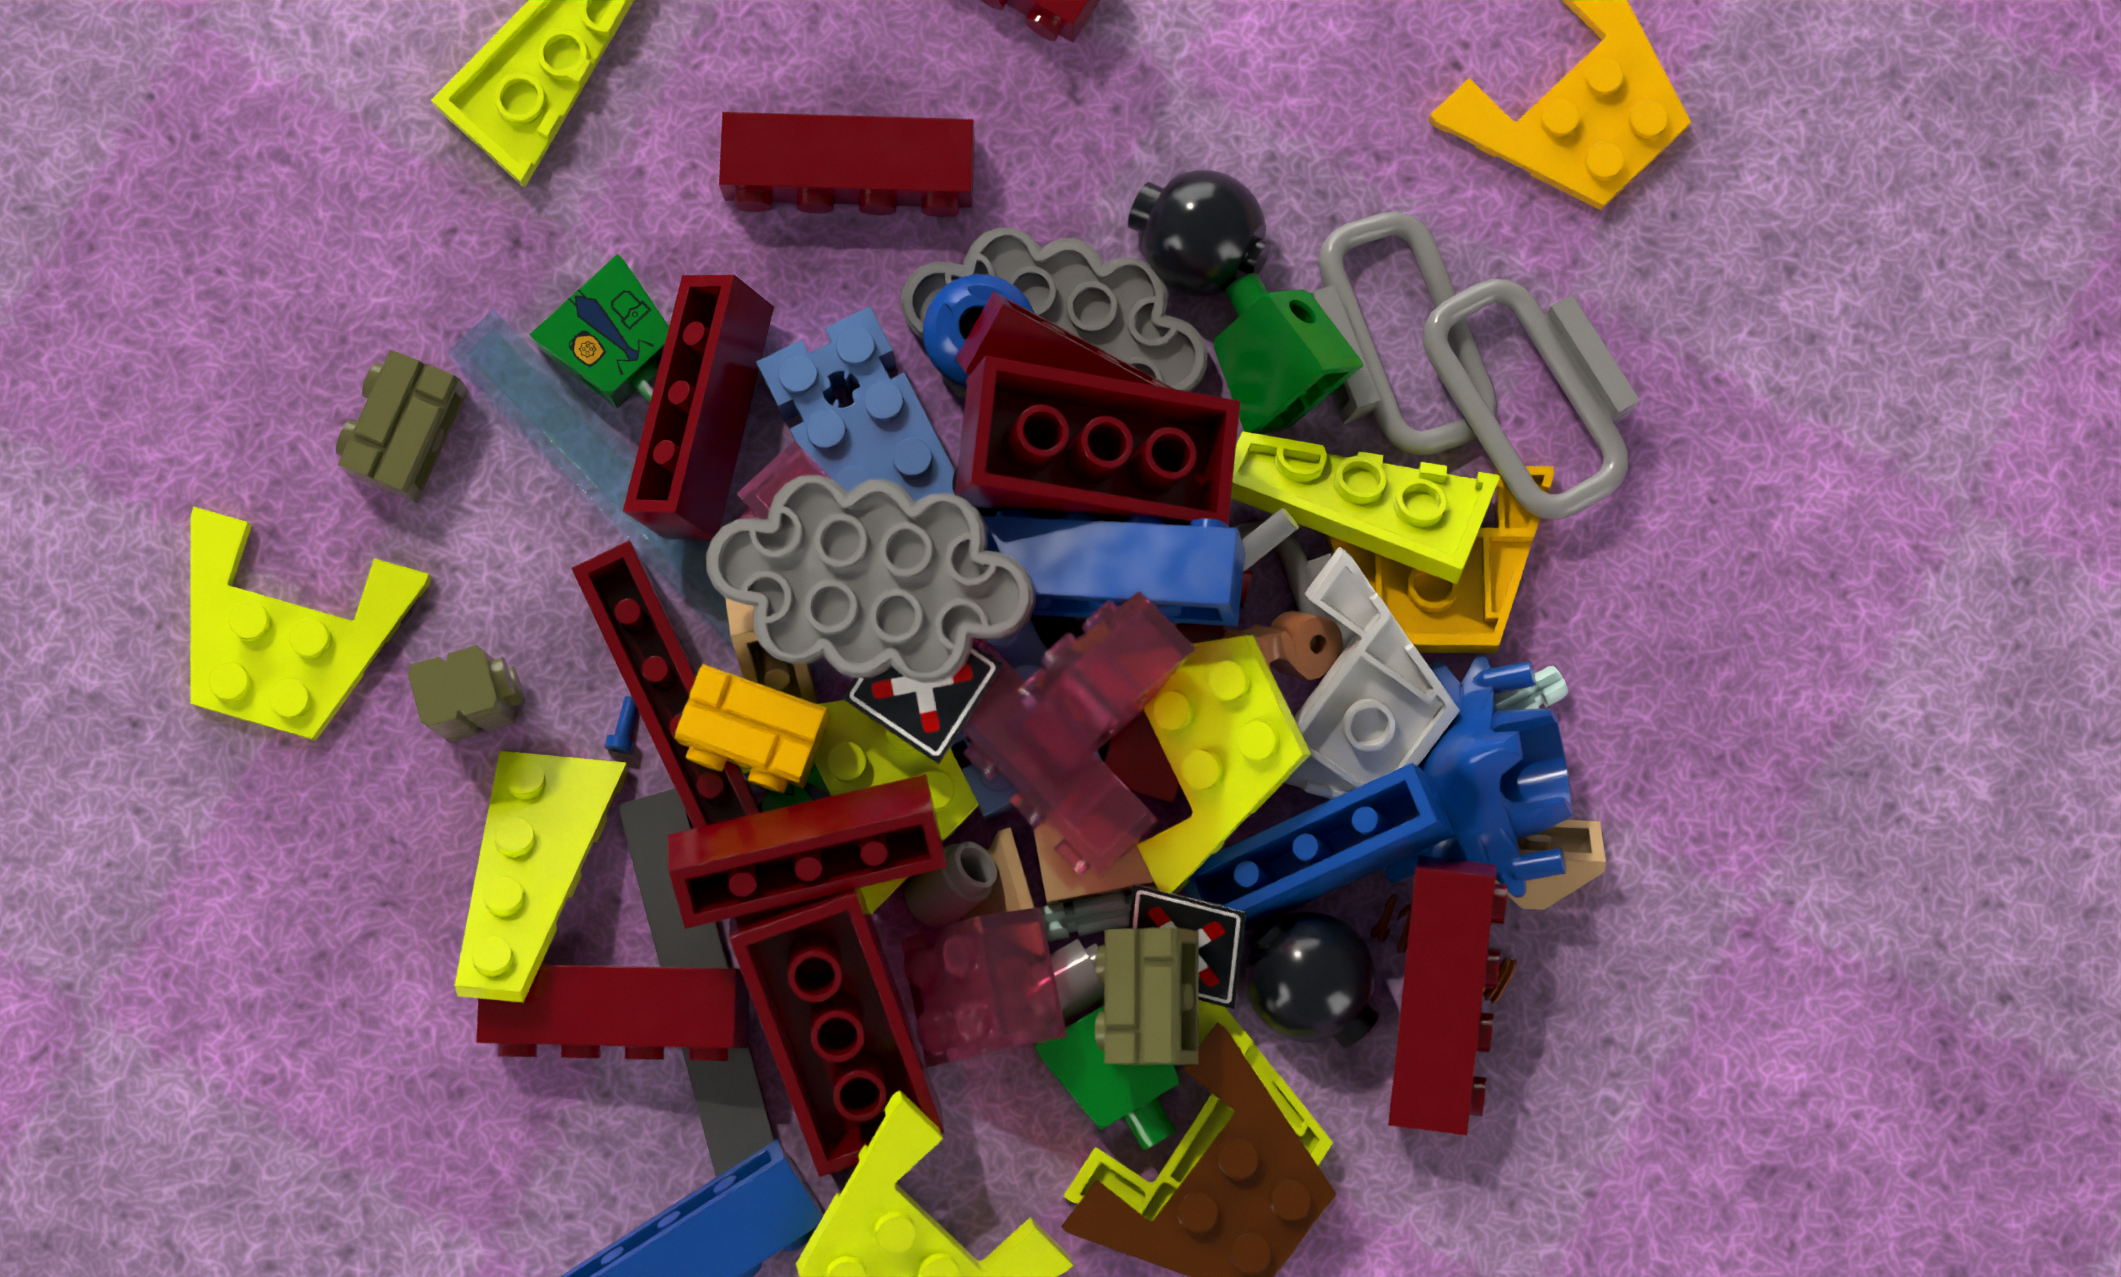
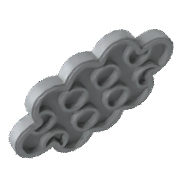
(1107, 304)
(870, 578)

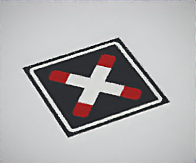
(925, 713)
(1218, 937)

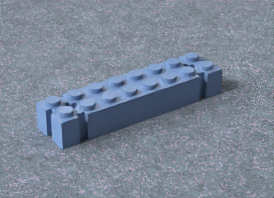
(885, 439)

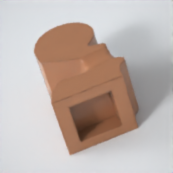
(1297, 644)

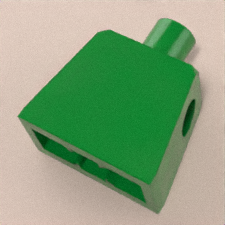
(1280, 355)
(1110, 1090)

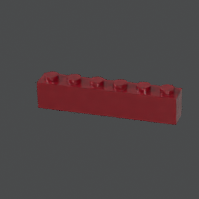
(658, 679)

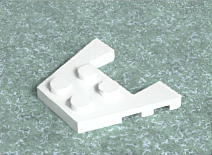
(1375, 702)

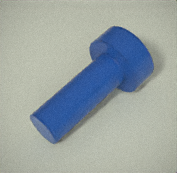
(621, 741)

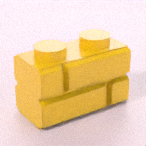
(751, 728)

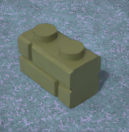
(401, 425)
(465, 693)
(1149, 997)

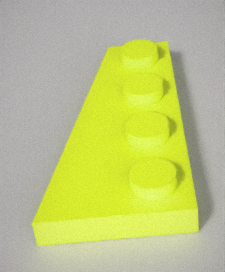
(529, 78)
(1385, 508)
(529, 863)

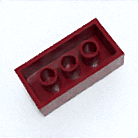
(1094, 446)
(832, 1021)

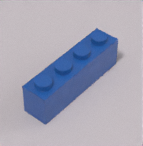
(1083, 563)
(1325, 847)
(720, 1226)

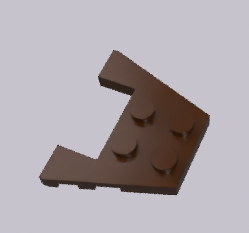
(1241, 1201)

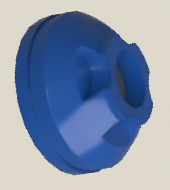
(944, 315)

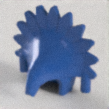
(1496, 777)

